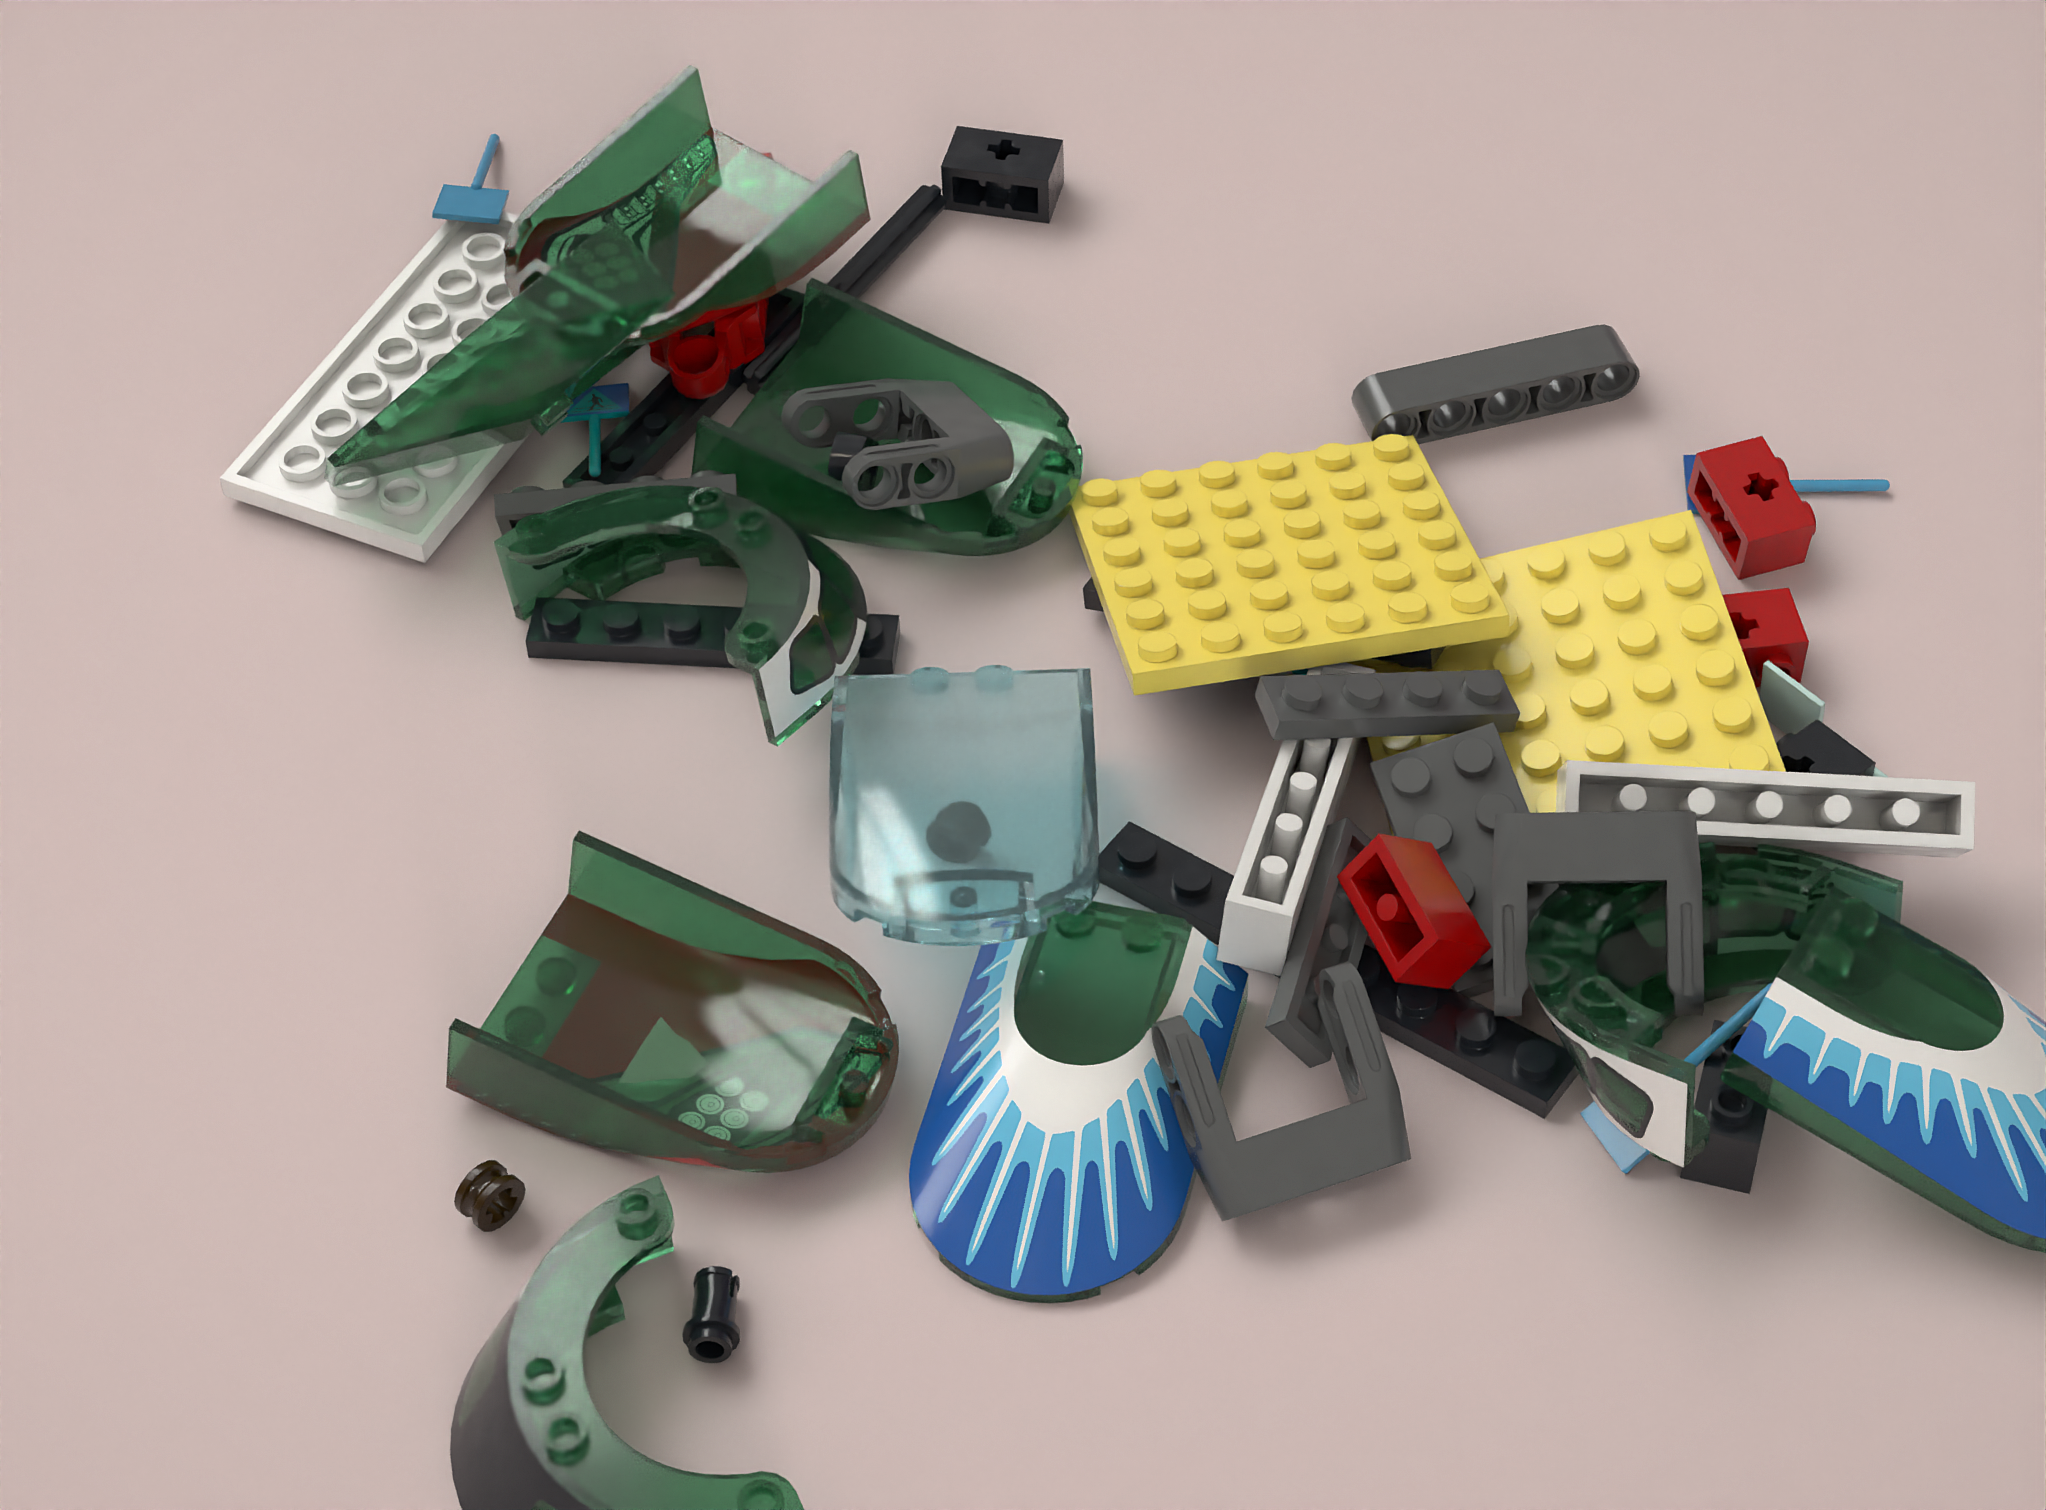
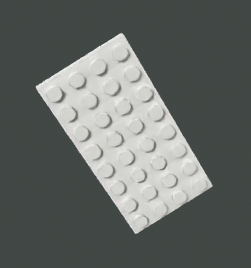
(412, 325)

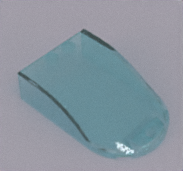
(963, 802)

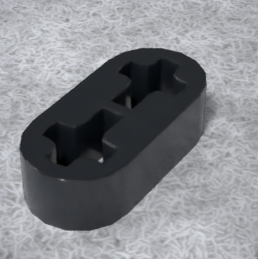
(846, 447)

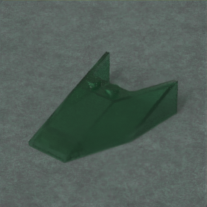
(517, 365)

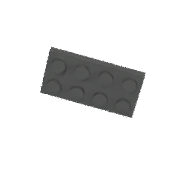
(1451, 799)

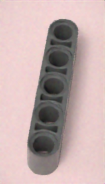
(1497, 385)

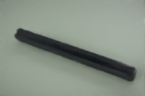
(857, 273)

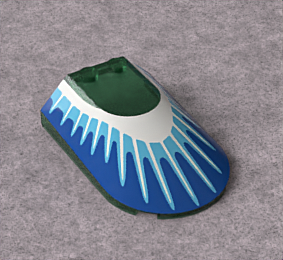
(1906, 1067)
(1050, 1118)

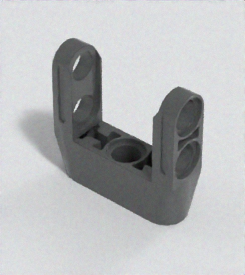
(935, 428)
(1598, 850)
(1305, 1153)

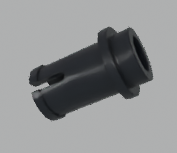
(712, 1328)

